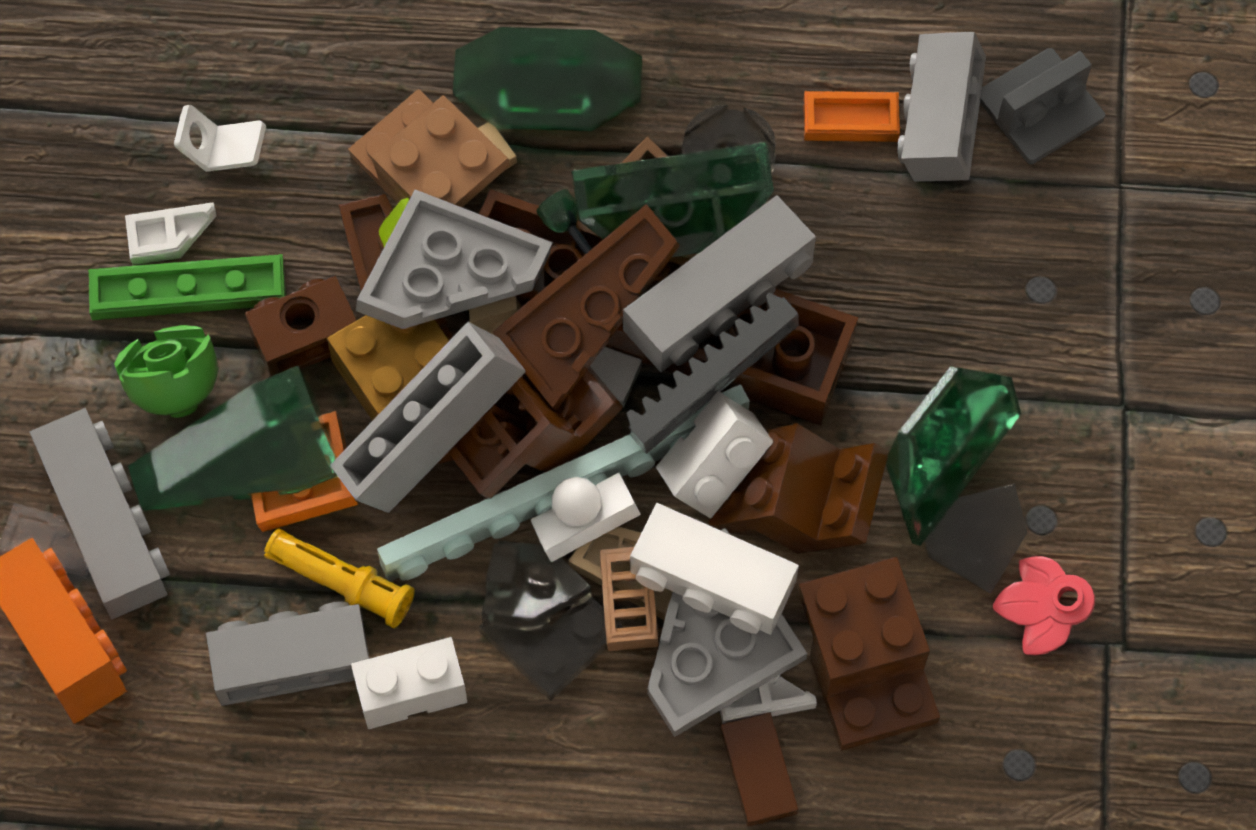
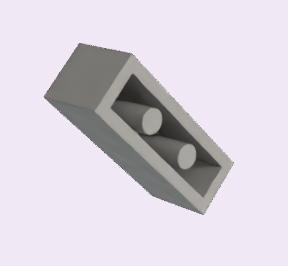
(942, 107)
(286, 653)

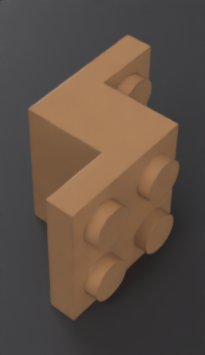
(429, 151)

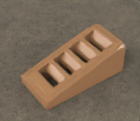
(627, 637)

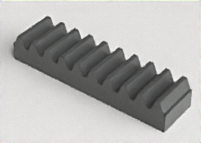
(715, 374)

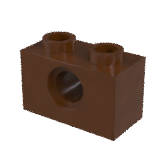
(287, 347)

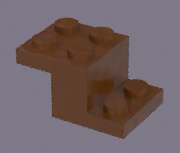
(530, 432)
(807, 492)
(869, 653)

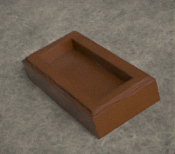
(759, 769)

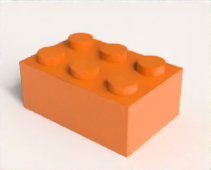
(59, 630)

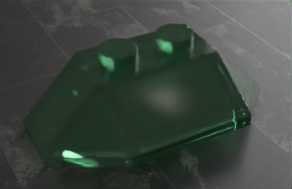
(547, 78)
(690, 193)
(948, 444)

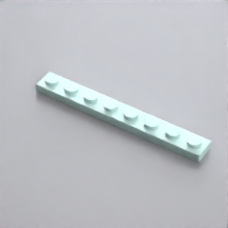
(504, 511)

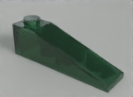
(249, 444)

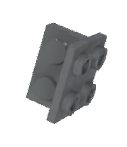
(1043, 103)

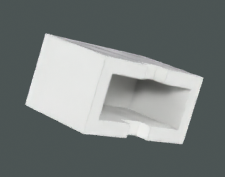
(714, 455)
(409, 682)

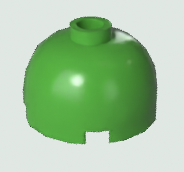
(169, 373)

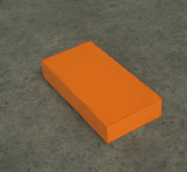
(851, 116)

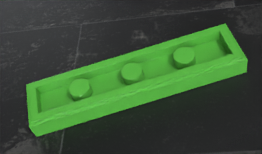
(185, 286)

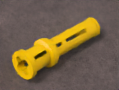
(357, 584)

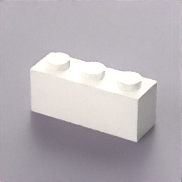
(713, 570)

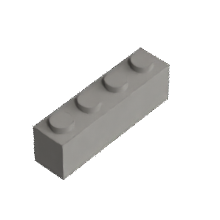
(719, 284)
(427, 418)
(99, 513)

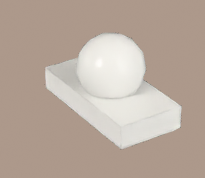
(583, 513)

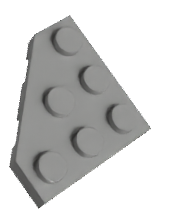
(448, 263)
(712, 663)

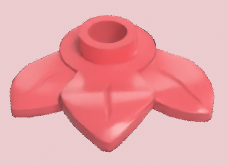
(1037, 604)

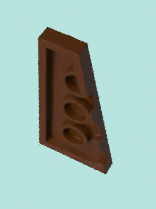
(582, 309)

